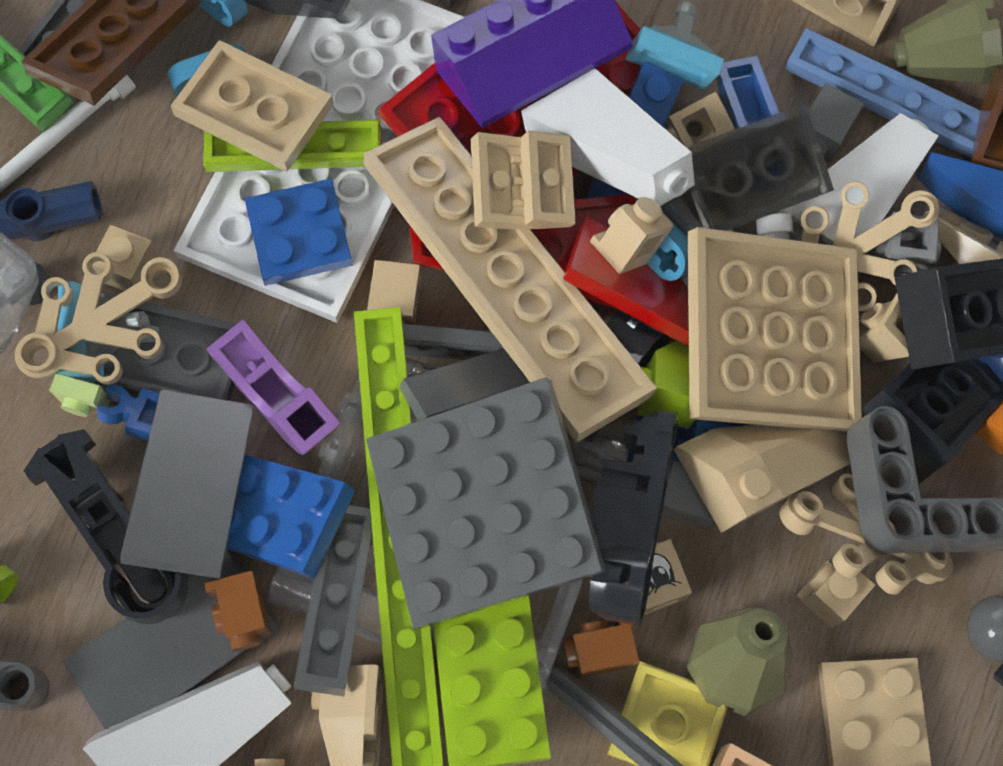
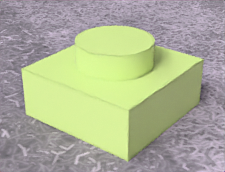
(77, 395)

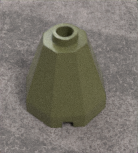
(952, 43)
(741, 659)

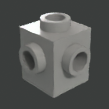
(913, 244)

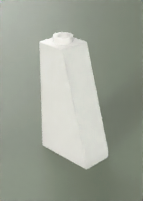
(614, 138)
(881, 163)
(197, 726)

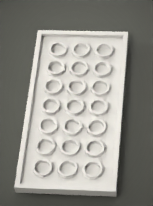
(363, 64)

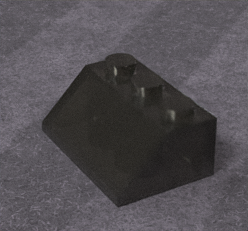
(756, 170)

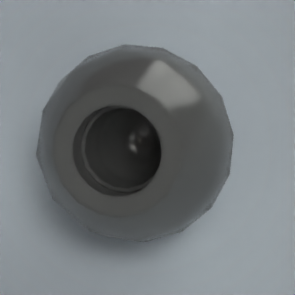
(986, 628)

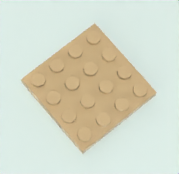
(773, 331)

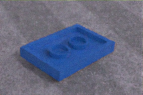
(286, 515)

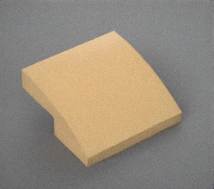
(522, 181)

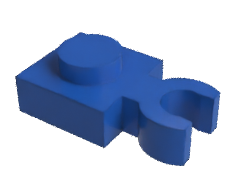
(136, 412)

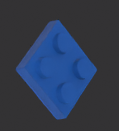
(298, 232)

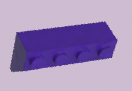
(525, 50)

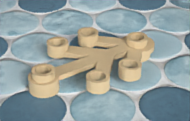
(873, 236)
(93, 322)
(805, 511)

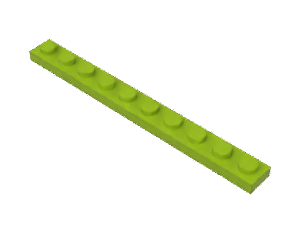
(405, 650)

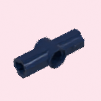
(55, 210)

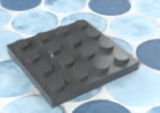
(484, 504)

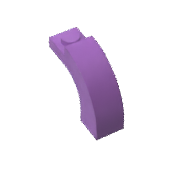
(280, 399)

